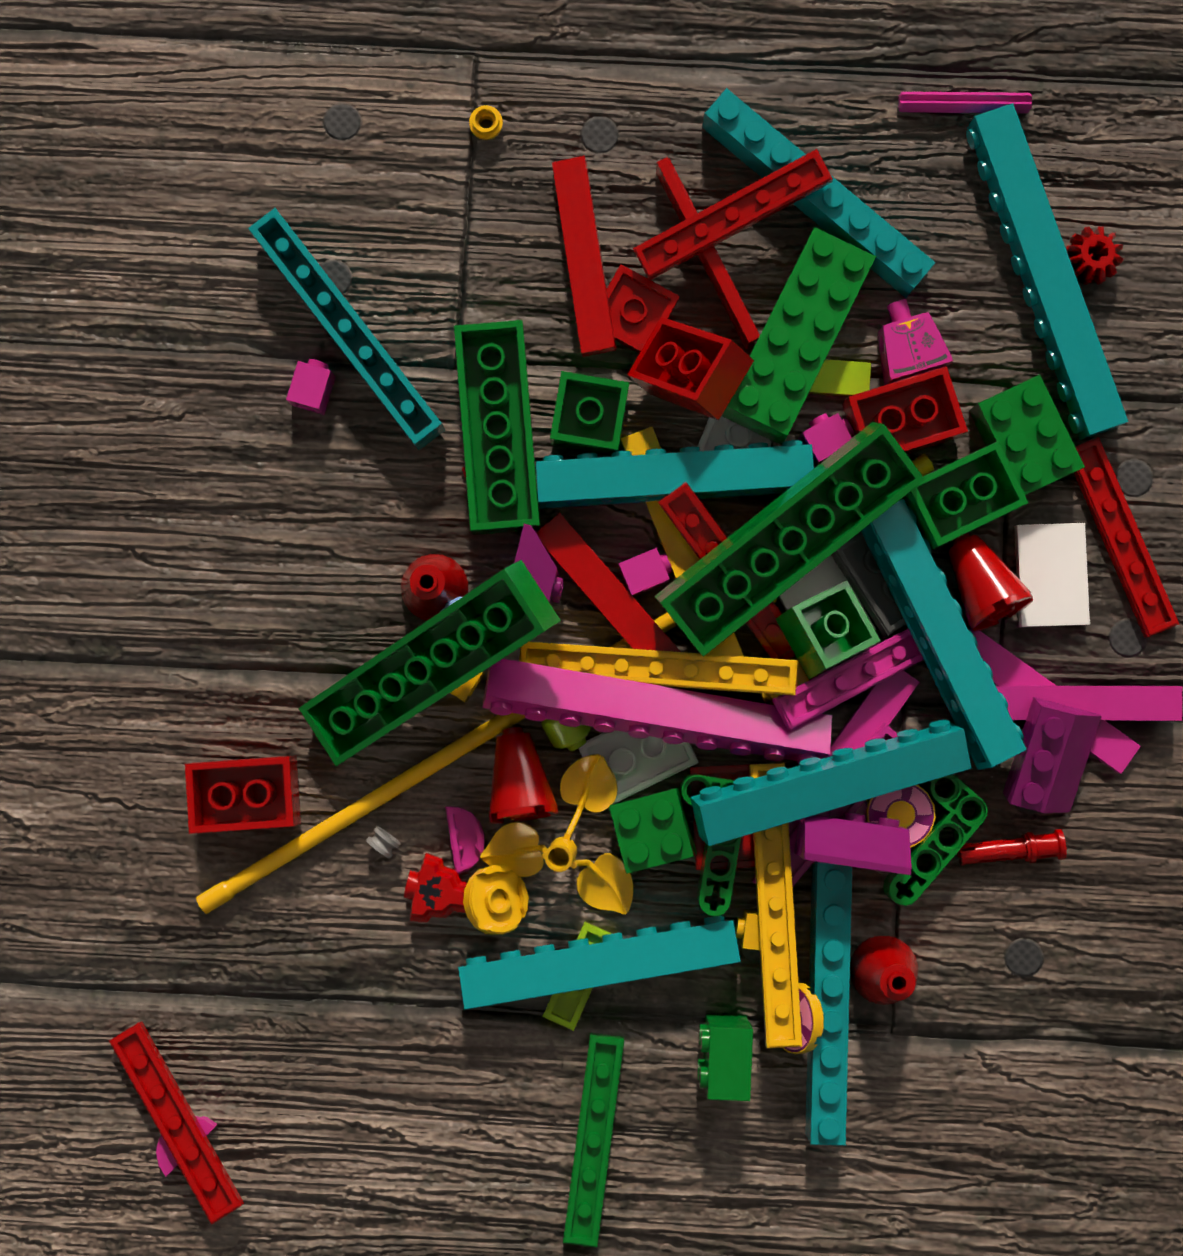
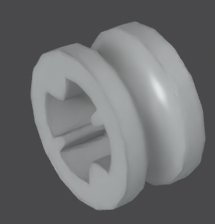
(383, 842)

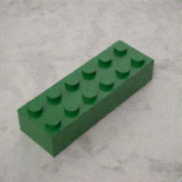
(799, 335)
(497, 427)

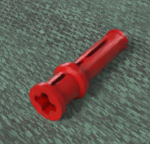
(1028, 847)

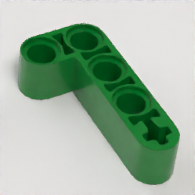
(728, 849)
(940, 854)

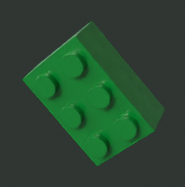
(1029, 434)
(965, 495)

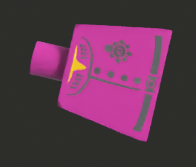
(910, 344)

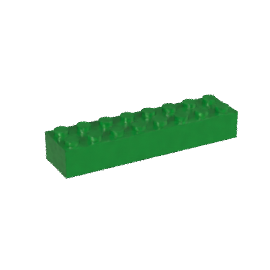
(789, 537)
(430, 662)

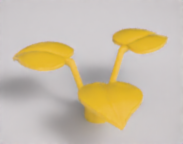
(603, 883)

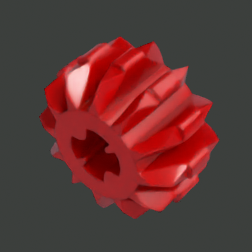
(1103, 249)

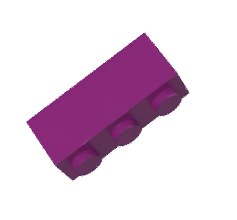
(539, 564)
(1055, 757)
(855, 842)

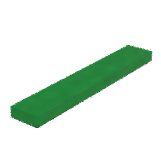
(593, 1140)

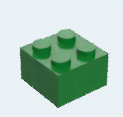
(589, 413)
(827, 629)
(653, 830)
(727, 1057)

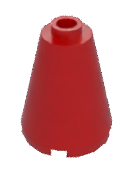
(985, 583)
(448, 584)
(519, 780)
(884, 970)

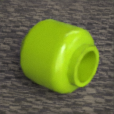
(565, 736)

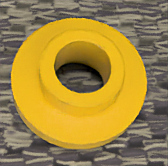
(483, 113)

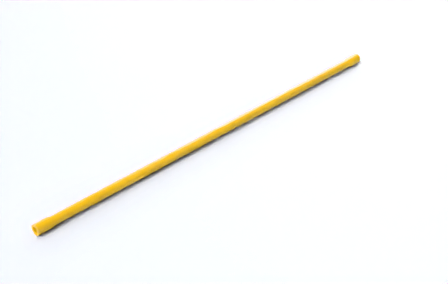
(229, 888)

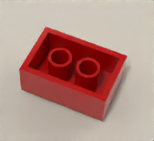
(690, 367)
(914, 410)
(242, 794)

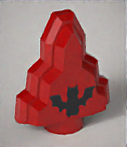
(434, 890)

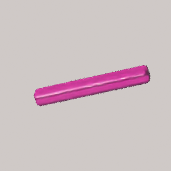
(962, 102)

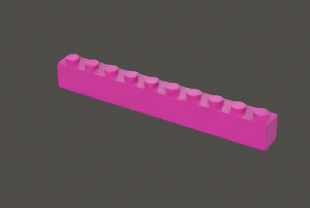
(652, 711)

